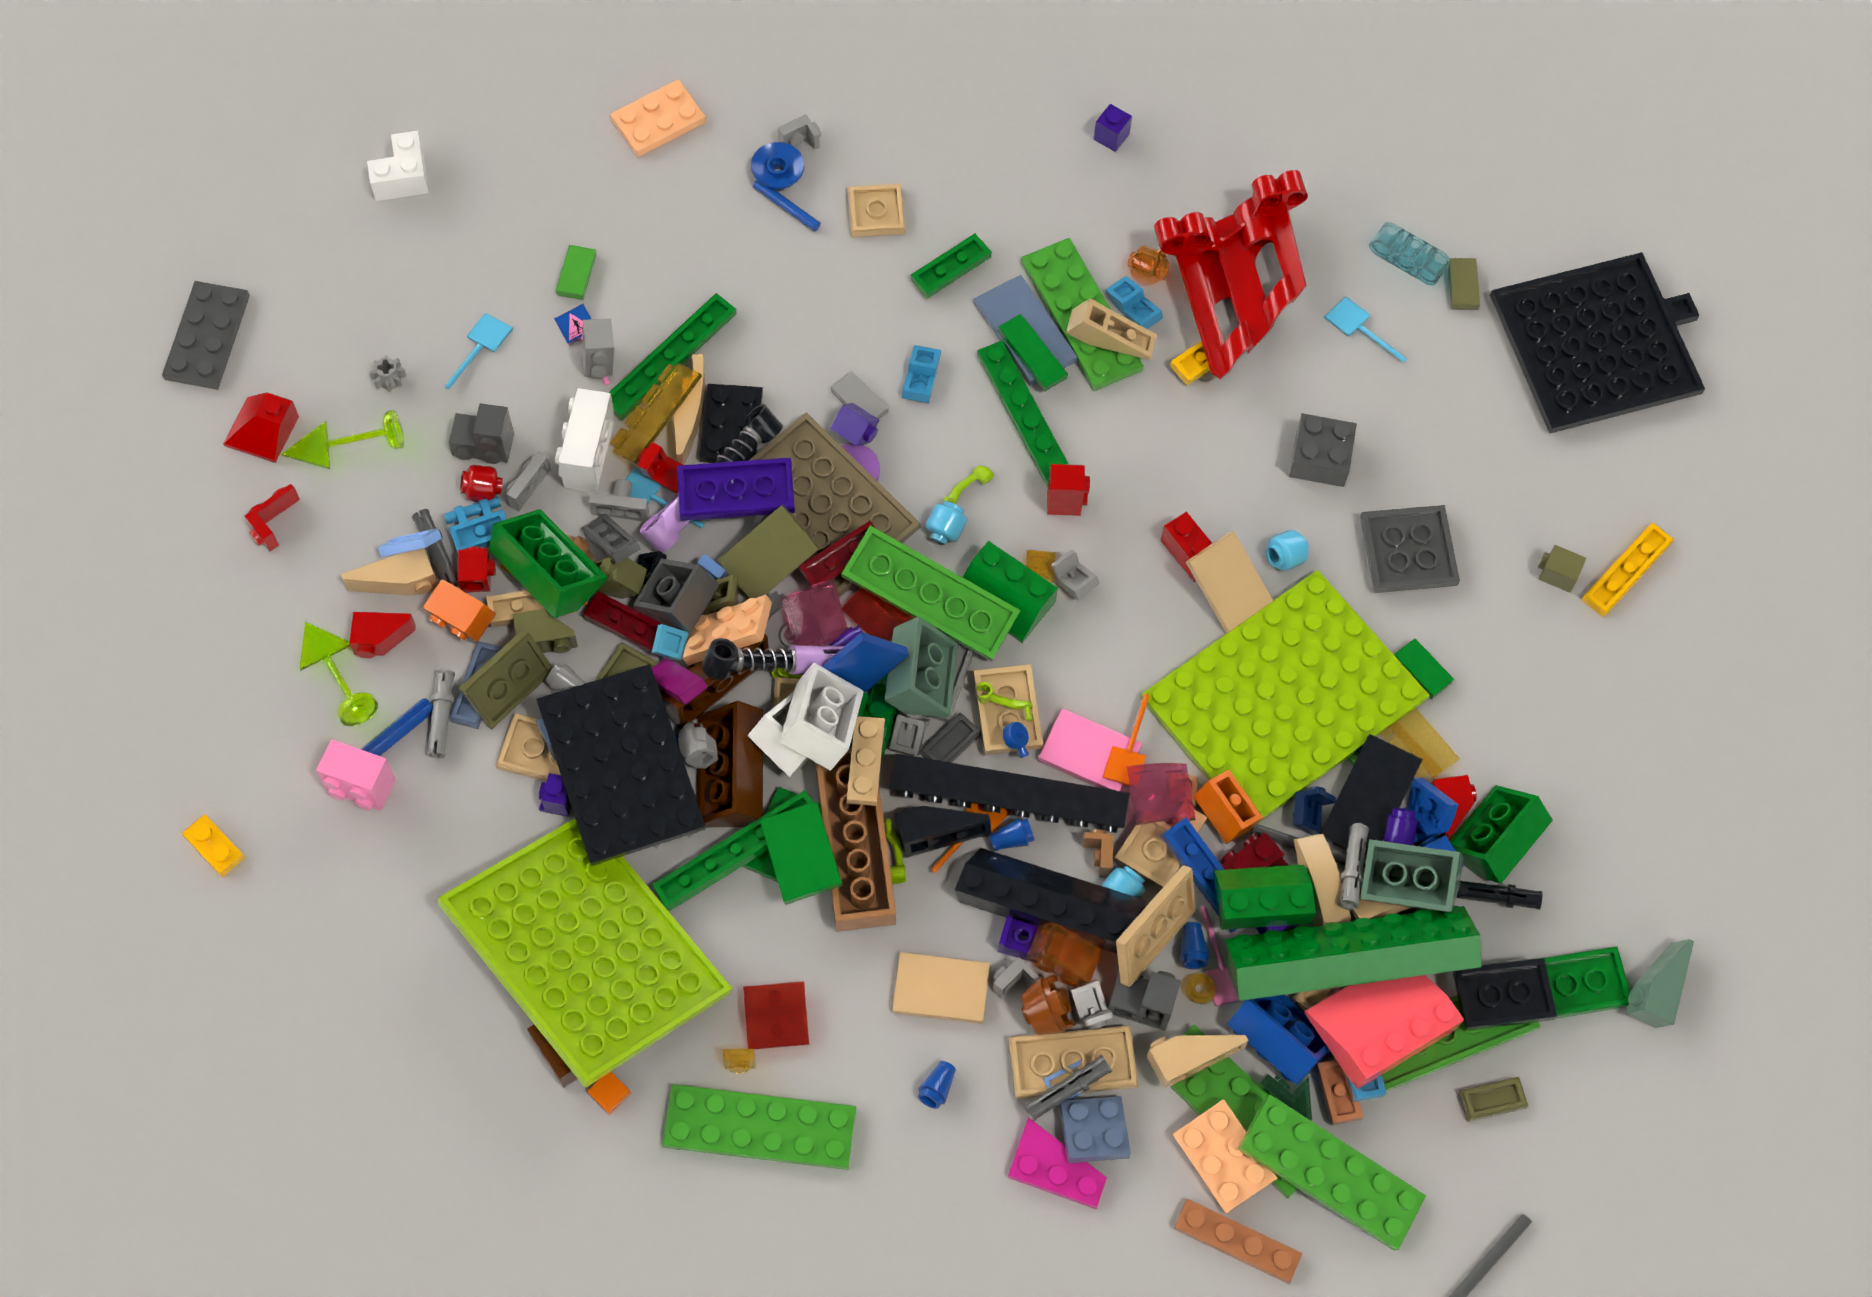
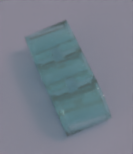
(1409, 253)

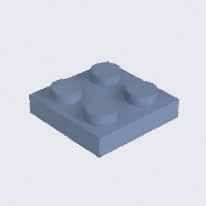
(1094, 1129)

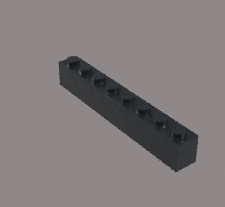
(1010, 791)

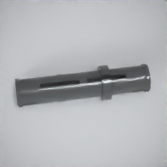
(436, 550)
(1067, 1088)

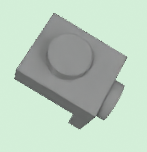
(1073, 576)
(1007, 977)
(1090, 1005)

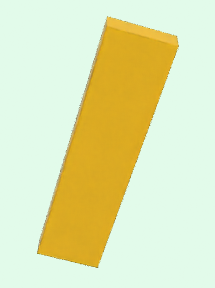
(1627, 569)

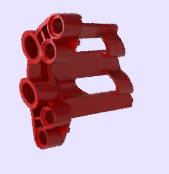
(1220, 264)

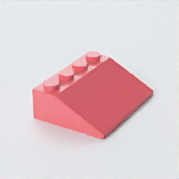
(1383, 1024)

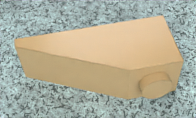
(1109, 330)
(399, 575)
(1189, 1054)

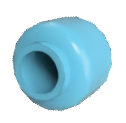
(946, 522)
(1287, 550)
(1125, 881)

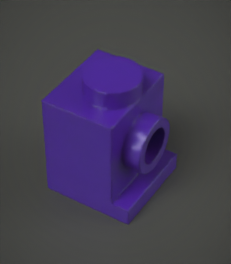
(554, 796)
(1009, 942)

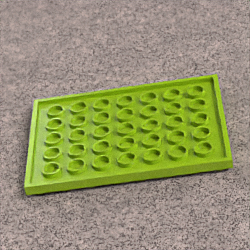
(1285, 695)
(584, 951)

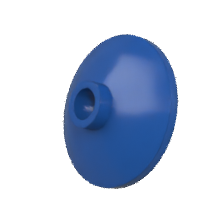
(777, 156)

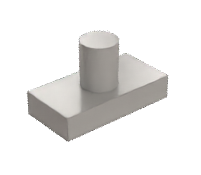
(620, 503)

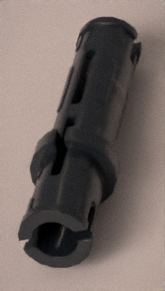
(1508, 895)

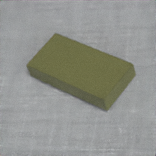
(1464, 284)
(1493, 1099)

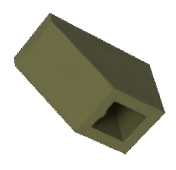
(623, 578)
(546, 631)

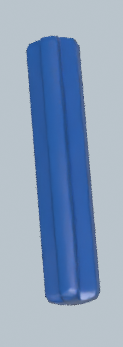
(399, 728)

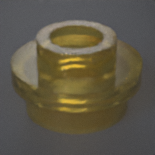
(1203, 980)

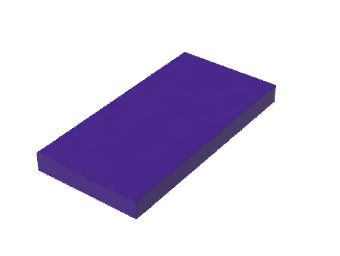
(735, 488)

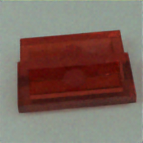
(874, 614)
(776, 1015)

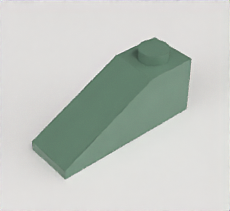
(1659, 989)

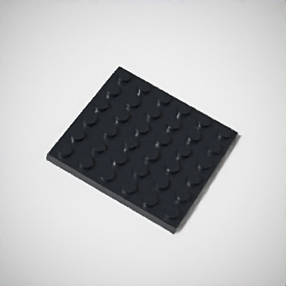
(1596, 342)

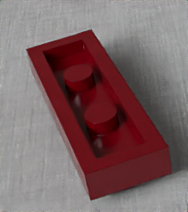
(833, 560)
(622, 621)

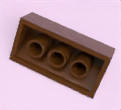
(716, 690)
(733, 785)

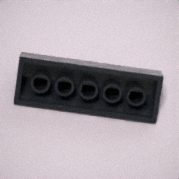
(1046, 896)

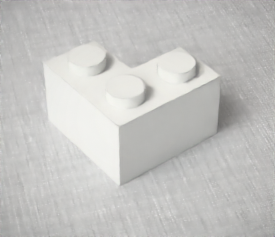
(401, 174)

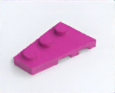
(1044, 1165)

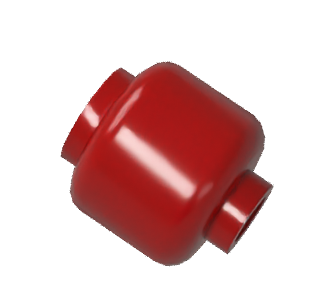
(480, 483)

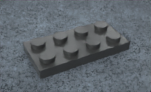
(206, 335)

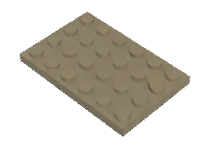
(834, 490)

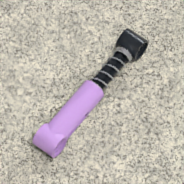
(760, 427)
(726, 658)

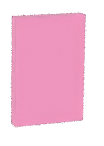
(1083, 749)

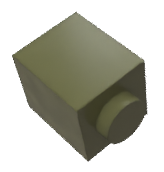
(1561, 568)

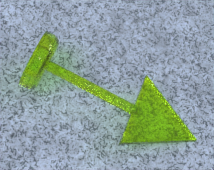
(315, 445)
(319, 646)

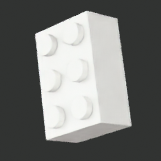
(585, 440)
(822, 716)

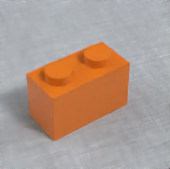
(458, 610)
(1227, 806)

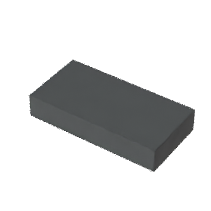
(951, 740)

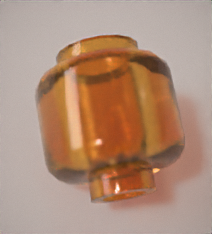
(1148, 265)

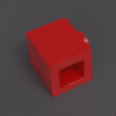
(475, 569)

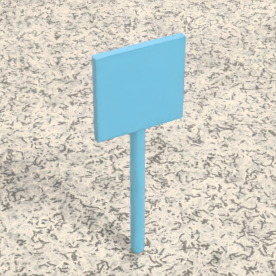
(1350, 317)
(487, 333)
(646, 489)

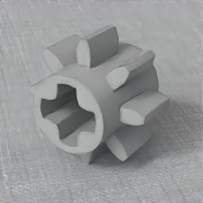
(387, 373)

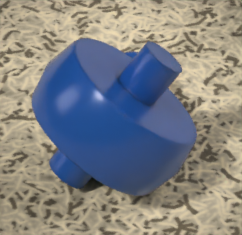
(1016, 737)

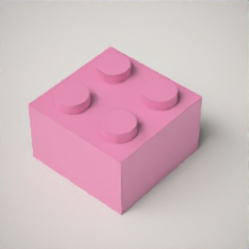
(355, 775)

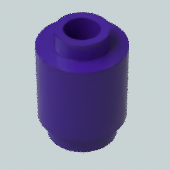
(1401, 826)

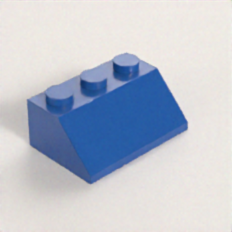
(1280, 1035)

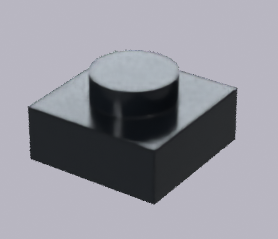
(1682, 309)
(650, 561)

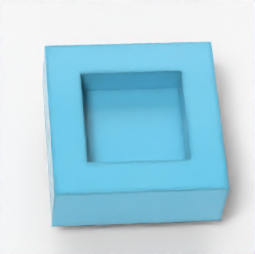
(670, 642)

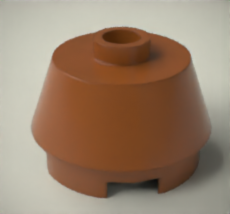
(1047, 1007)

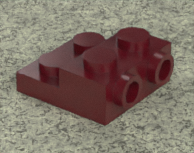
(1258, 852)

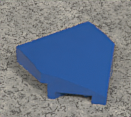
(1433, 810)

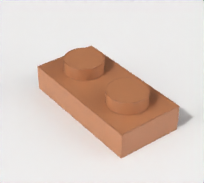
(1338, 1093)

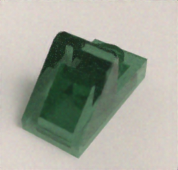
(1299, 1100)

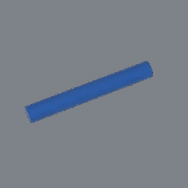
(788, 206)

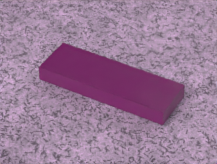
(678, 681)

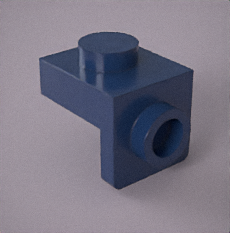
(1308, 808)

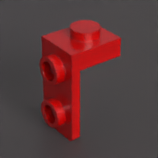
(659, 467)
(264, 512)

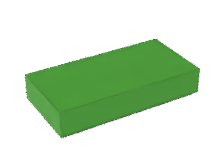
(576, 272)

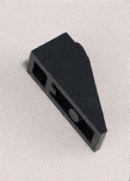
(933, 828)

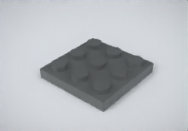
(1409, 549)

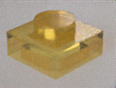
(1041, 563)
(739, 1060)

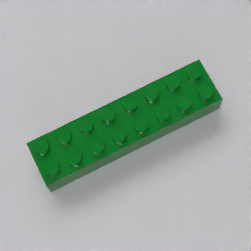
(1352, 953)

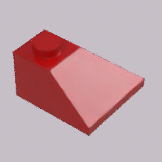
(263, 426)

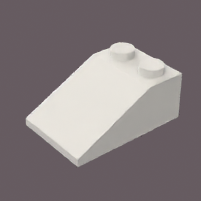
(767, 738)

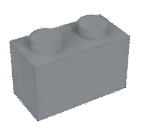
(597, 348)

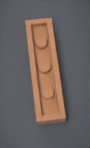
(1238, 1241)

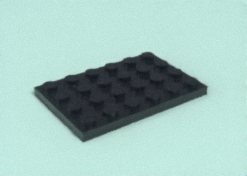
(620, 764)

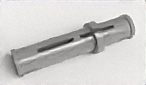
(441, 701)
(1353, 874)

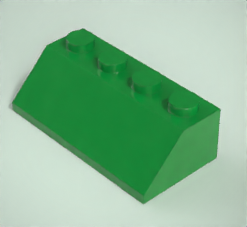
(546, 562)

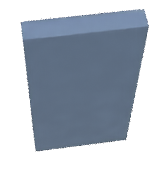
(1017, 298)

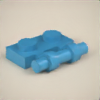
(475, 531)

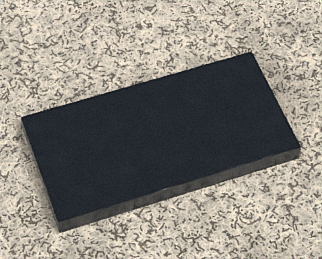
(1371, 791)

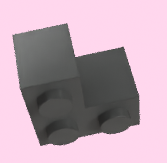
(484, 435)
(1146, 1001)

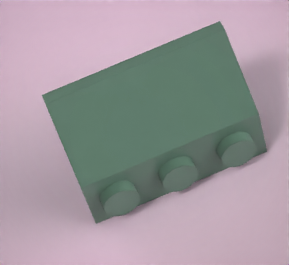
(926, 677)
(1412, 876)

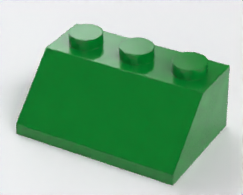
(1015, 584)
(1500, 832)
(1264, 897)

